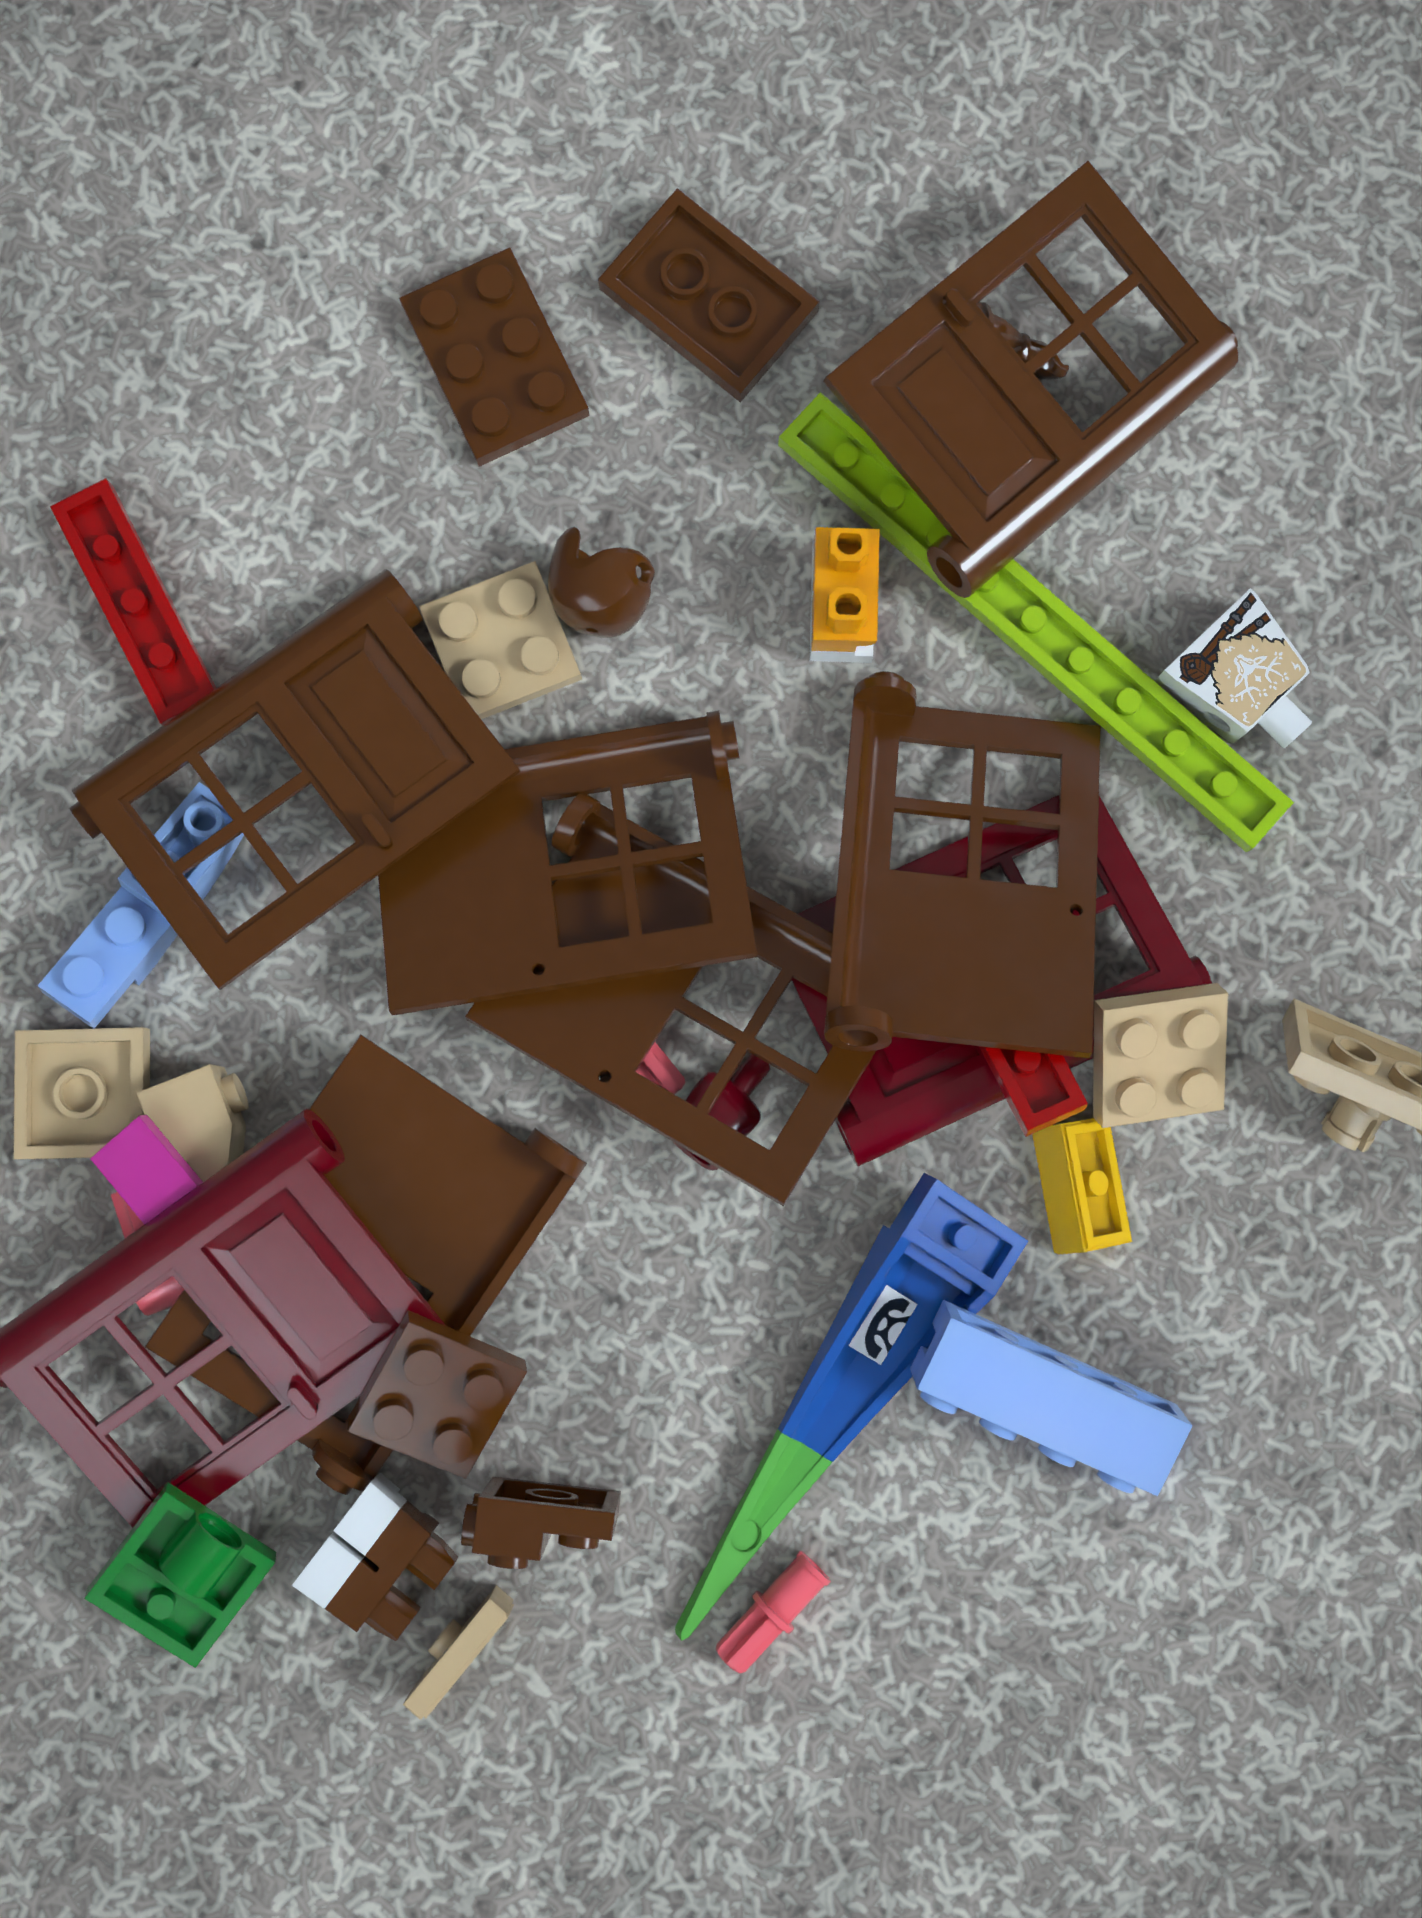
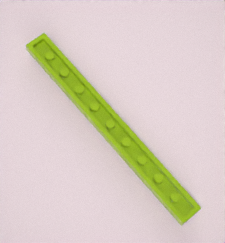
(1046, 635)

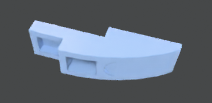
(130, 929)

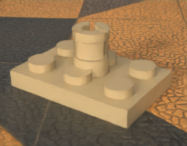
(1365, 1069)

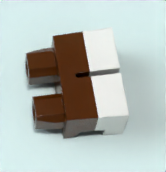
(368, 1553)

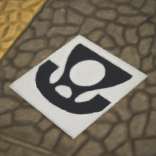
(883, 1325)

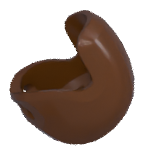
(598, 591)

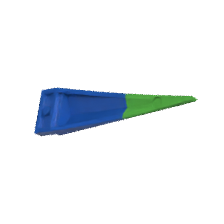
(929, 1254)

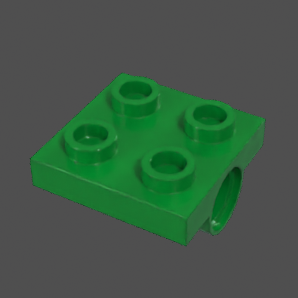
(181, 1575)

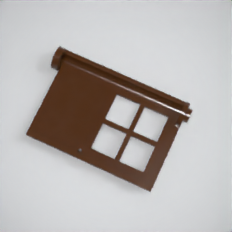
(976, 422)
(367, 728)
(476, 902)
(951, 951)
(614, 1023)
(439, 1194)

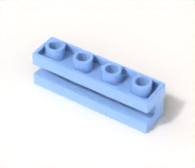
(1050, 1400)

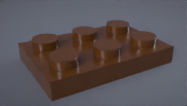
(708, 295)
(494, 356)

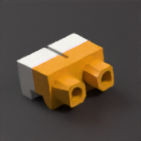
(844, 594)

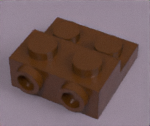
(517, 1517)

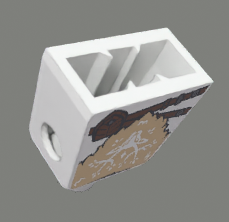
(1241, 675)

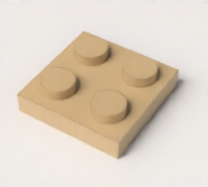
(501, 641)
(1159, 1055)
(76, 1089)

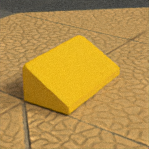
(1081, 1187)

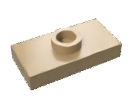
(456, 1650)

